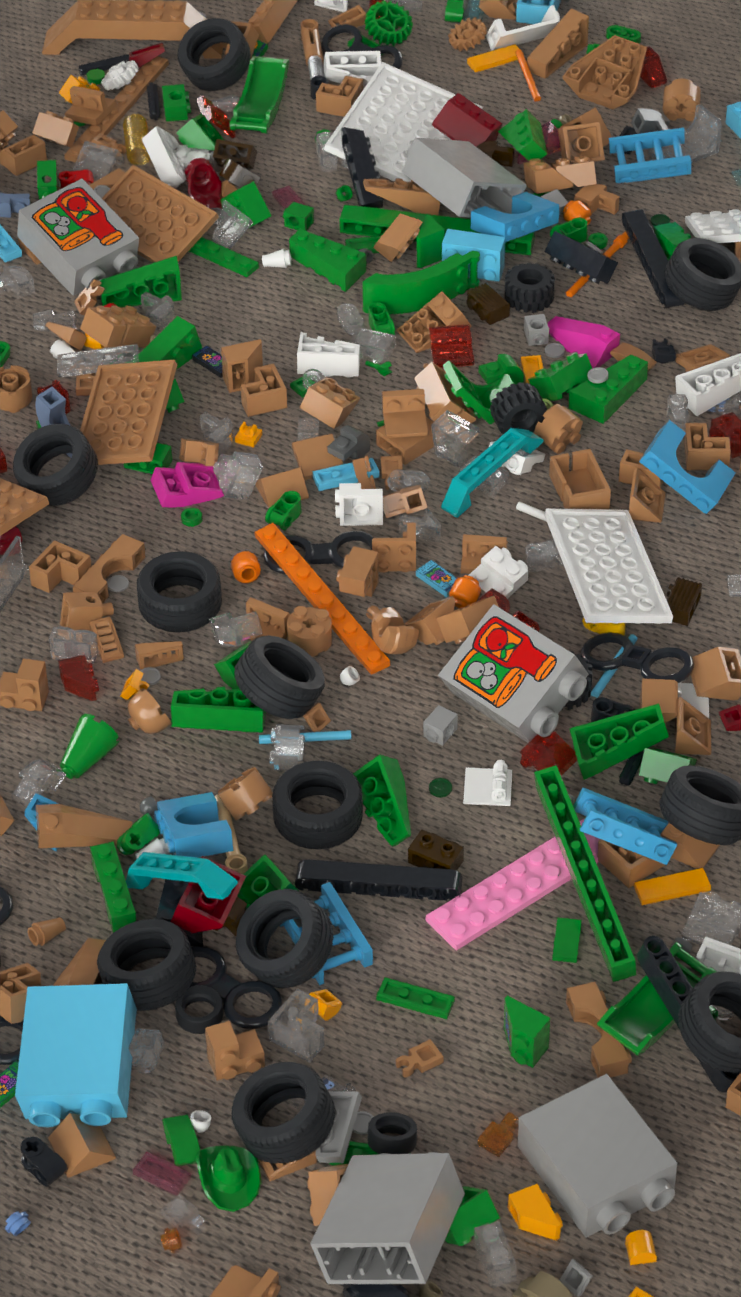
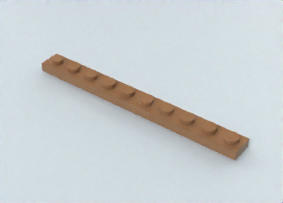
(124, 100)

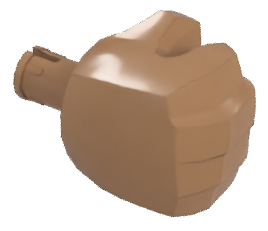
(389, 631)

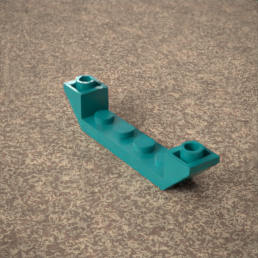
(457, 497)
(210, 877)

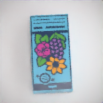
(436, 577)

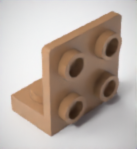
(404, 413)
(397, 553)

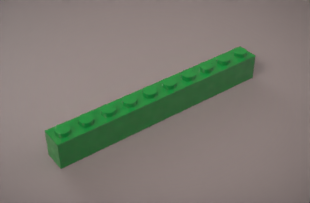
(375, 221)
(585, 874)

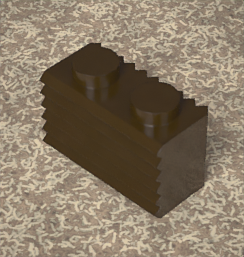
(488, 304)
(683, 599)

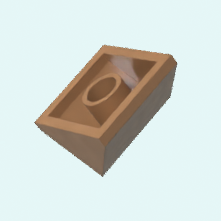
(275, 486)
(646, 499)
(662, 692)
(691, 730)
(80, 1145)

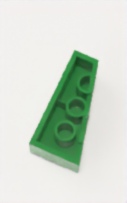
(328, 258)
(156, 278)
(175, 343)
(603, 399)
(216, 710)
(617, 738)

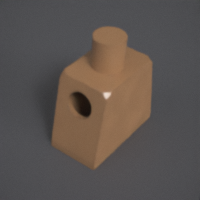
(82, 608)

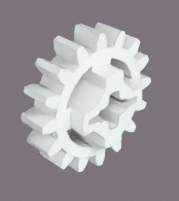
(120, 75)

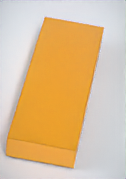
(493, 58)
(672, 886)

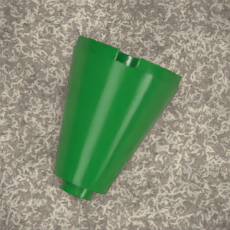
(87, 746)

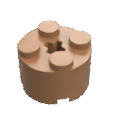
(681, 99)
(15, 389)
(559, 428)
(310, 629)
(245, 793)

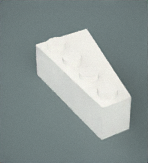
(710, 384)

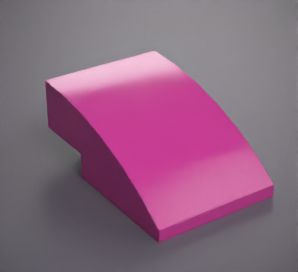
(185, 484)

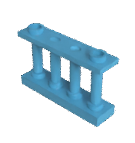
(650, 169)
(624, 826)
(348, 933)

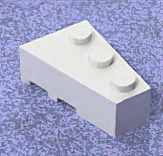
(351, 63)
(328, 357)

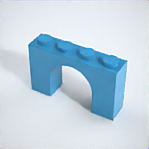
(528, 215)
(663, 462)
(193, 826)

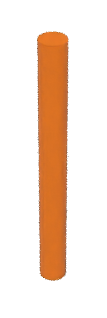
(528, 76)

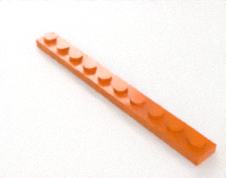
(322, 598)

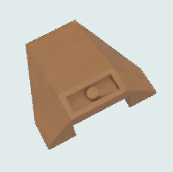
(608, 72)

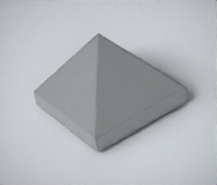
(576, 1278)

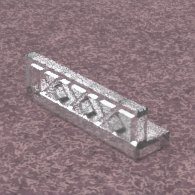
(88, 361)

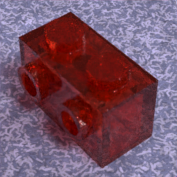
(728, 426)

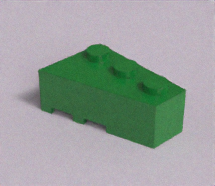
(525, 135)
(670, 236)
(561, 376)

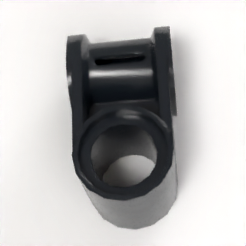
(605, 708)
(41, 1161)

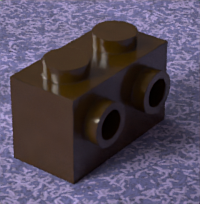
(240, 153)
(435, 852)

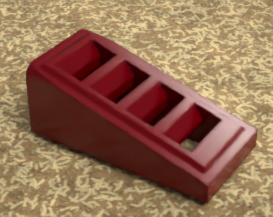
(146, 54)

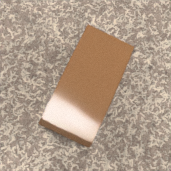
(625, 350)

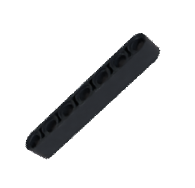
(650, 255)
(379, 879)
(656, 960)

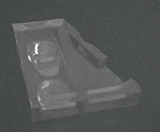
(230, 226)

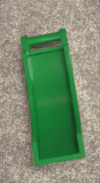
(260, 94)
(415, 289)
(641, 1014)

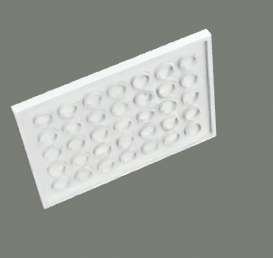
(393, 113)

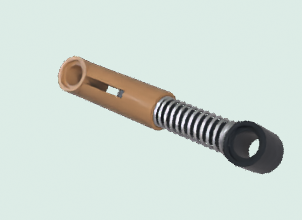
(313, 54)

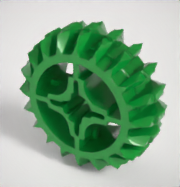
(392, 18)

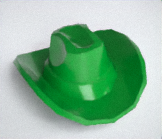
(229, 1176)

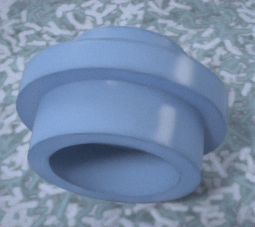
(17, 1223)

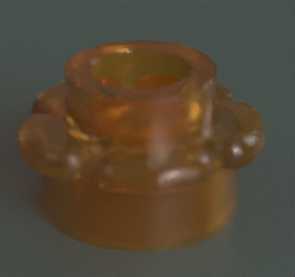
(171, 1240)

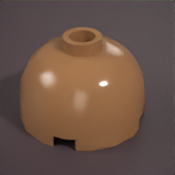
(146, 713)

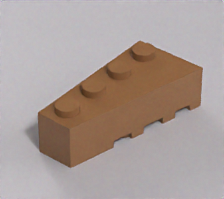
(560, 44)

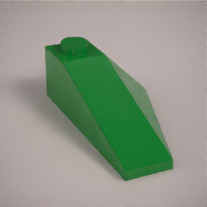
(385, 797)

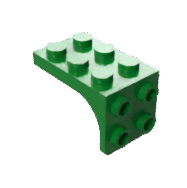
(473, 395)

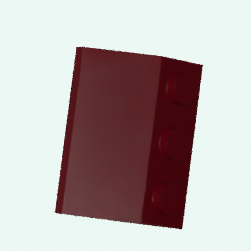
(466, 121)
(201, 913)

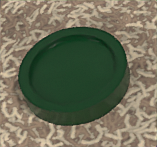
(659, 219)
(440, 787)

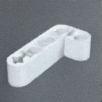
(161, 149)

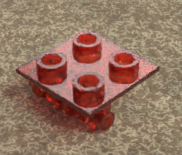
(548, 752)

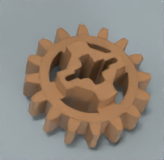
(467, 34)

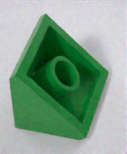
(429, 242)

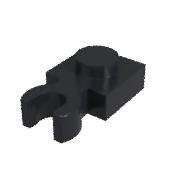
(663, 352)

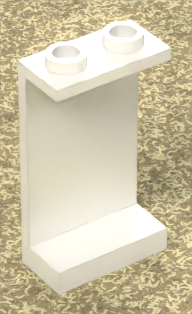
(499, 37)

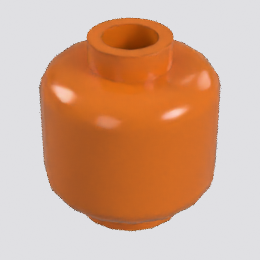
(576, 209)
(245, 567)
(465, 591)

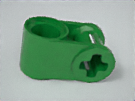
(454, 11)
(575, 229)
(380, 319)
(285, 510)
(140, 834)

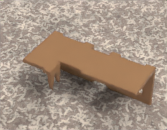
(361, 473)

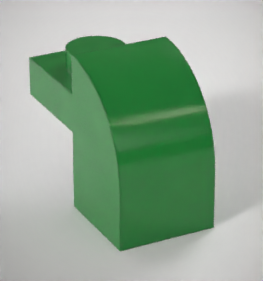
(504, 365)

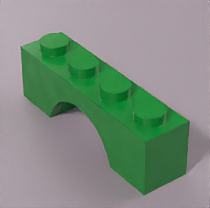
(113, 885)

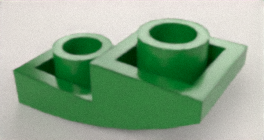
(183, 1139)

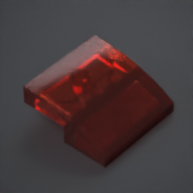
(215, 115)
(451, 345)

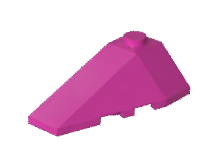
(585, 338)

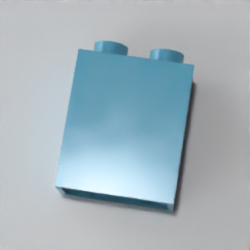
(76, 1053)

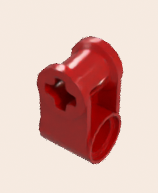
(73, 176)

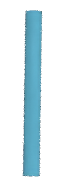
(603, 681)
(314, 736)

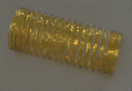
(137, 139)

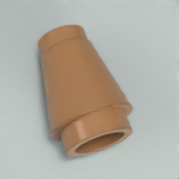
(44, 931)

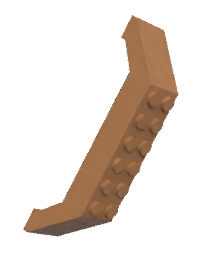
(125, 21)

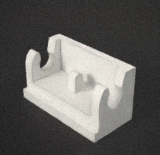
(720, 956)

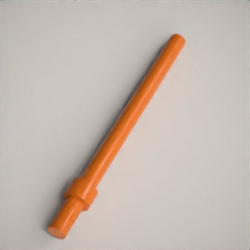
(619, 242)

